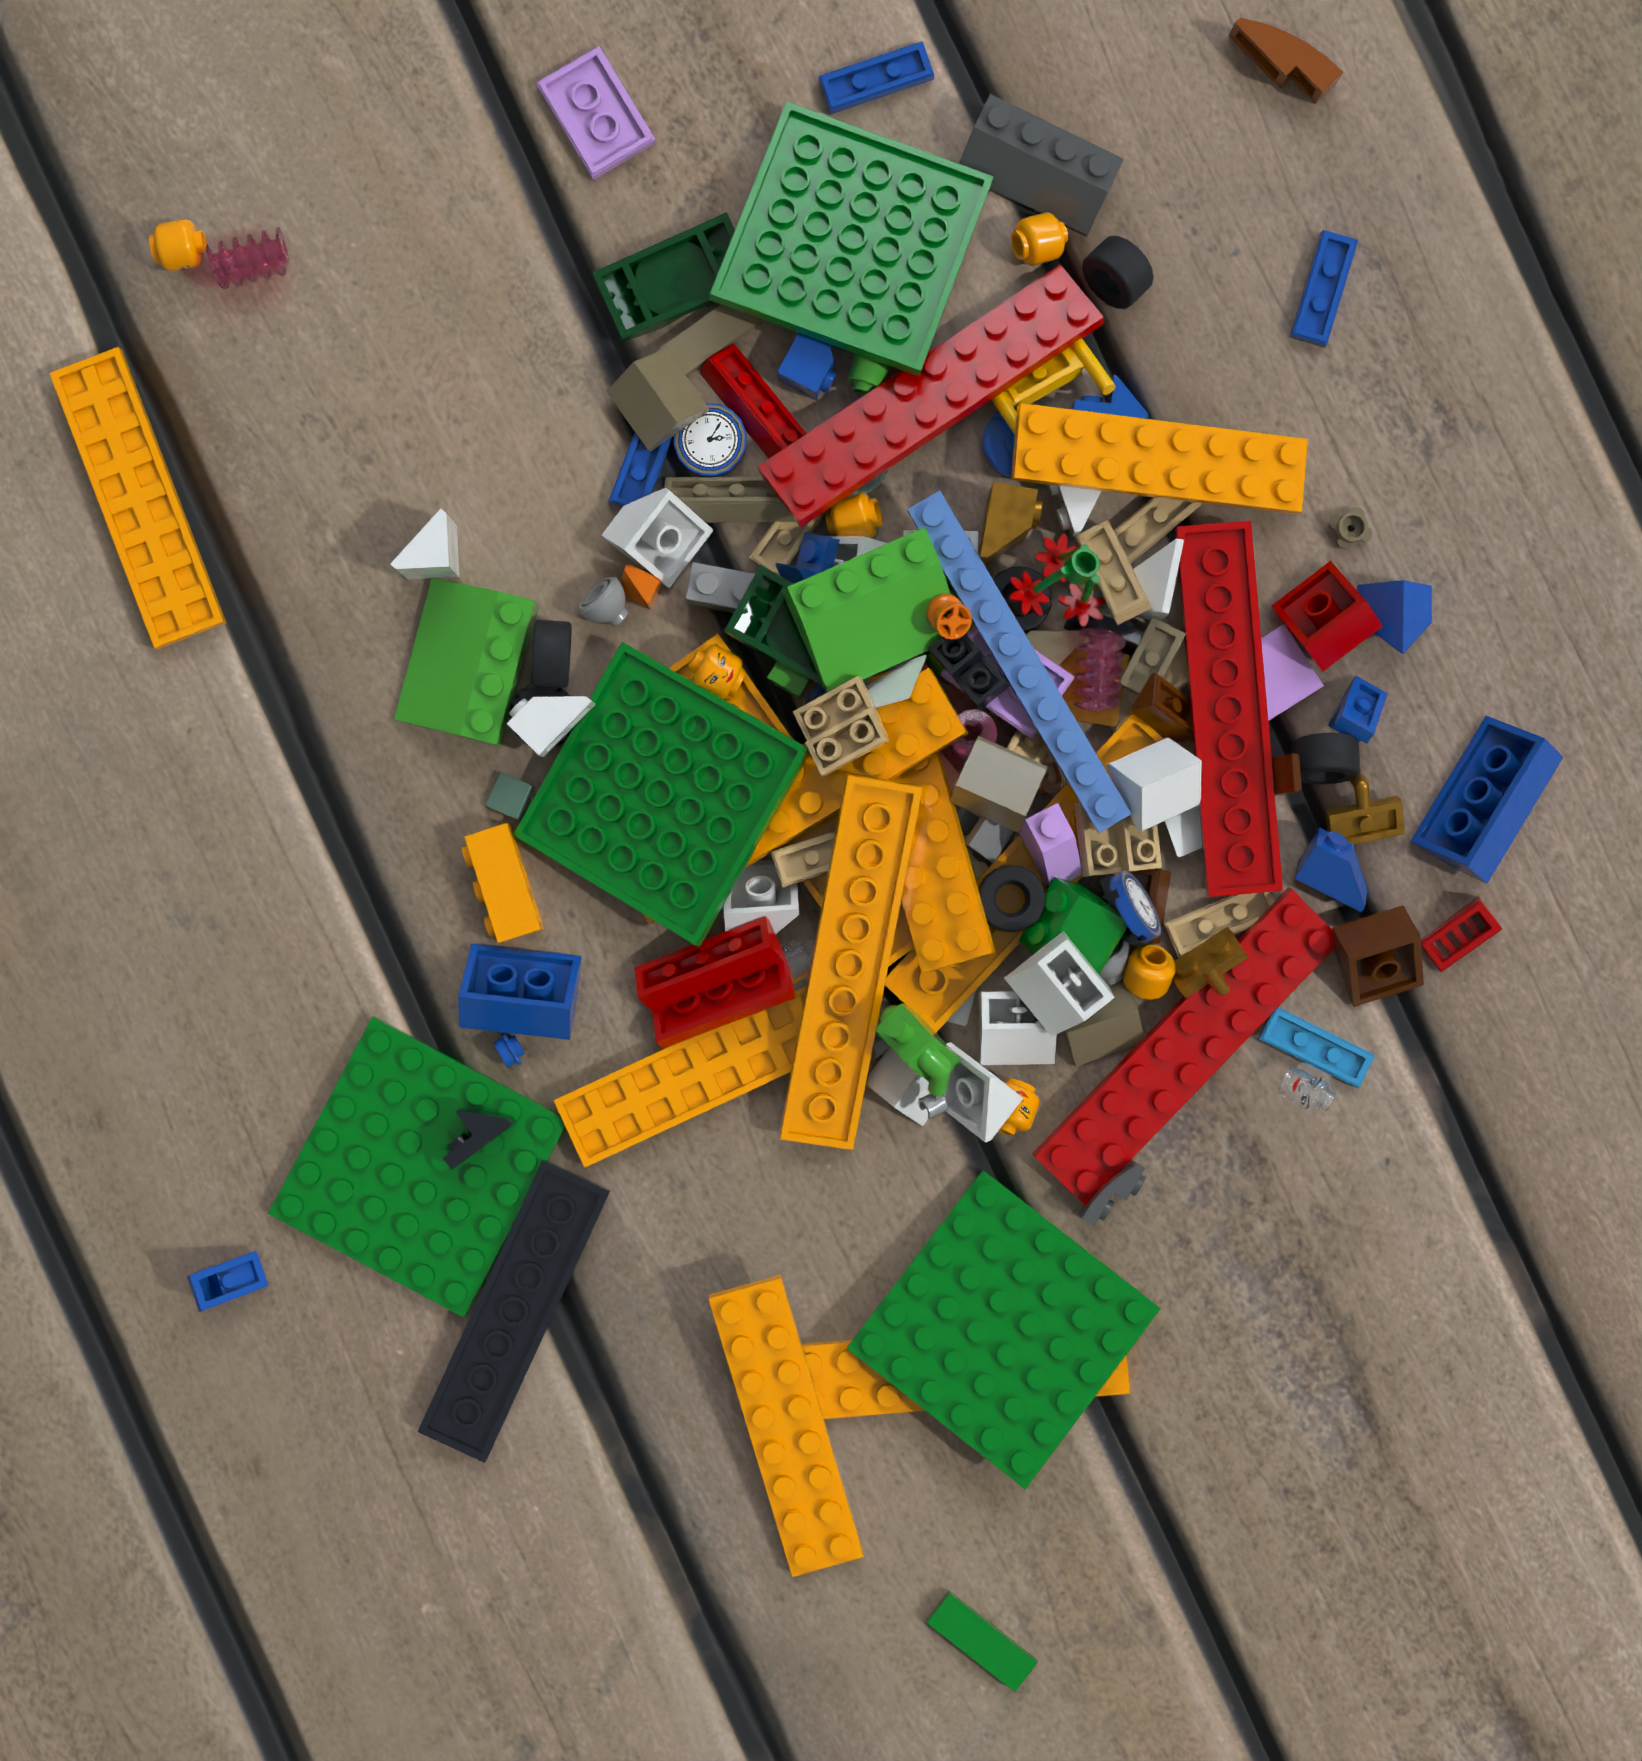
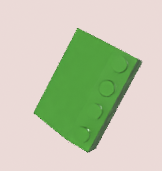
(869, 609)
(467, 661)

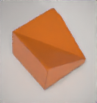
(640, 586)

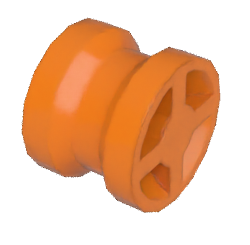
(953, 625)

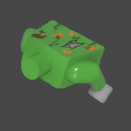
(920, 1049)

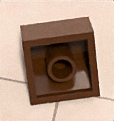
(1379, 955)

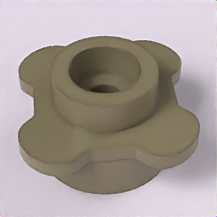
(1358, 521)

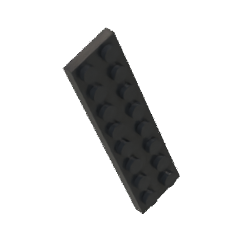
(514, 1311)

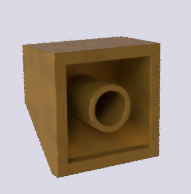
(1007, 519)

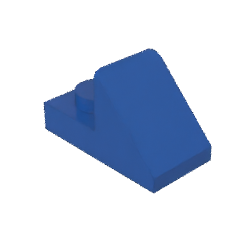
(1120, 403)
(815, 556)
(1359, 710)
(227, 1280)

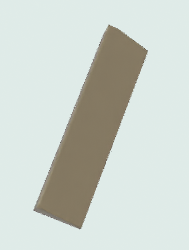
(729, 499)

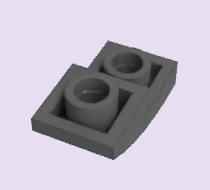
(1123, 1184)

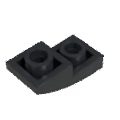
(969, 669)

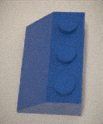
(519, 991)

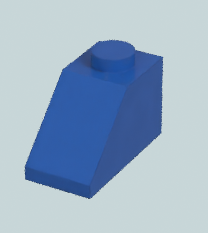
(808, 366)
(1333, 869)

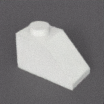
(547, 719)

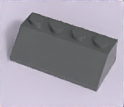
(1041, 164)

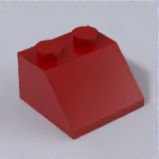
(1327, 616)

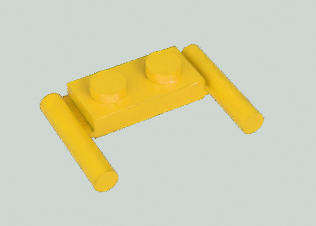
(1050, 377)

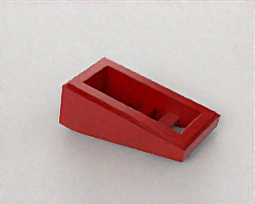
(1480, 936)

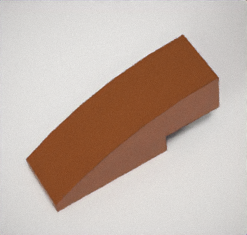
(1286, 57)

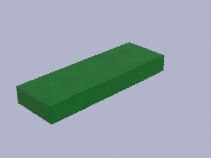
(981, 1641)

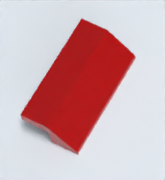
(715, 982)

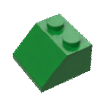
(1082, 916)

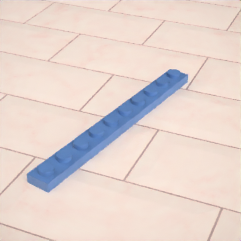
(1020, 664)

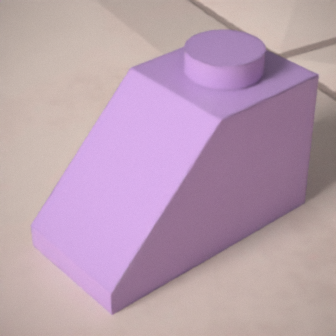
(1051, 845)

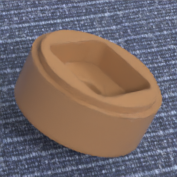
(1053, 777)

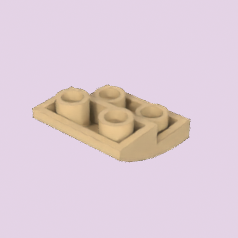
(841, 726)
(1116, 847)

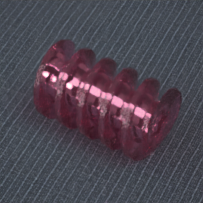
(248, 259)
(1101, 669)
(982, 724)

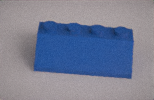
(1487, 798)

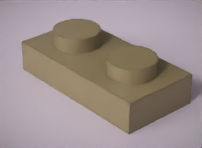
(1152, 655)

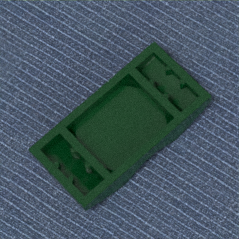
(665, 279)
(768, 627)

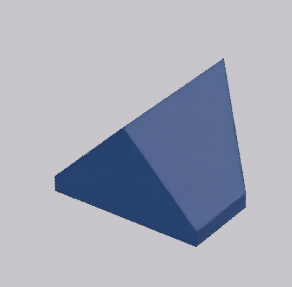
(1401, 608)

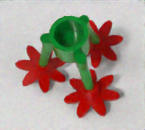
(1074, 564)

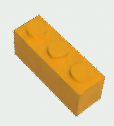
(502, 883)

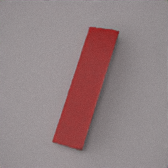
(751, 400)

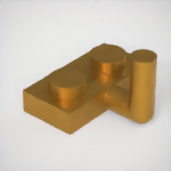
(1367, 818)
(1208, 964)

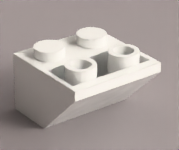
(1059, 985)
(1011, 1032)

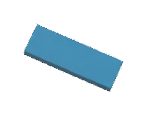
(1316, 1047)

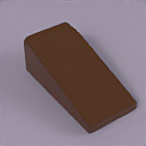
(1286, 774)

